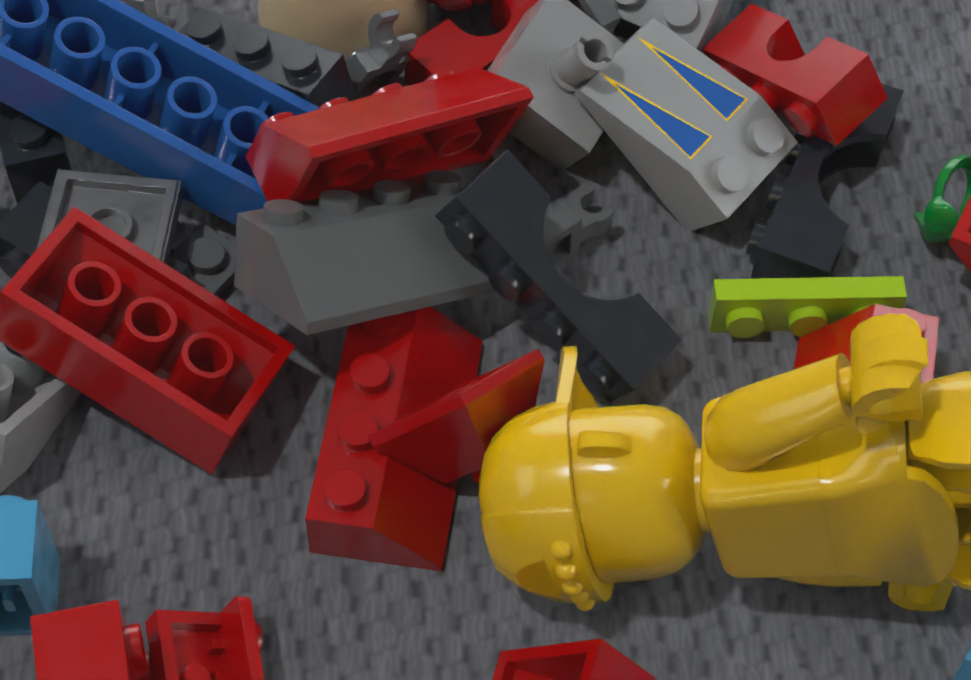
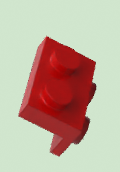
(206, 643)

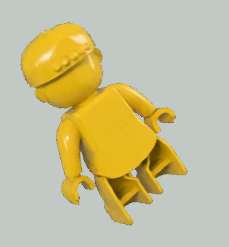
(796, 477)

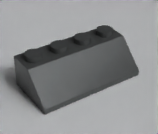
(355, 254)

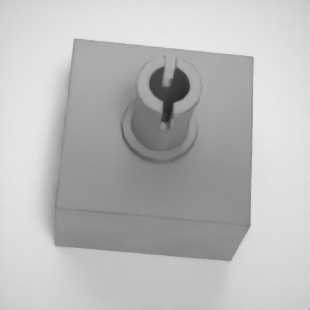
(554, 55)

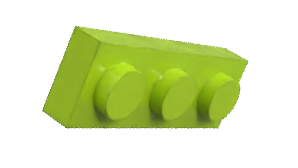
(796, 304)

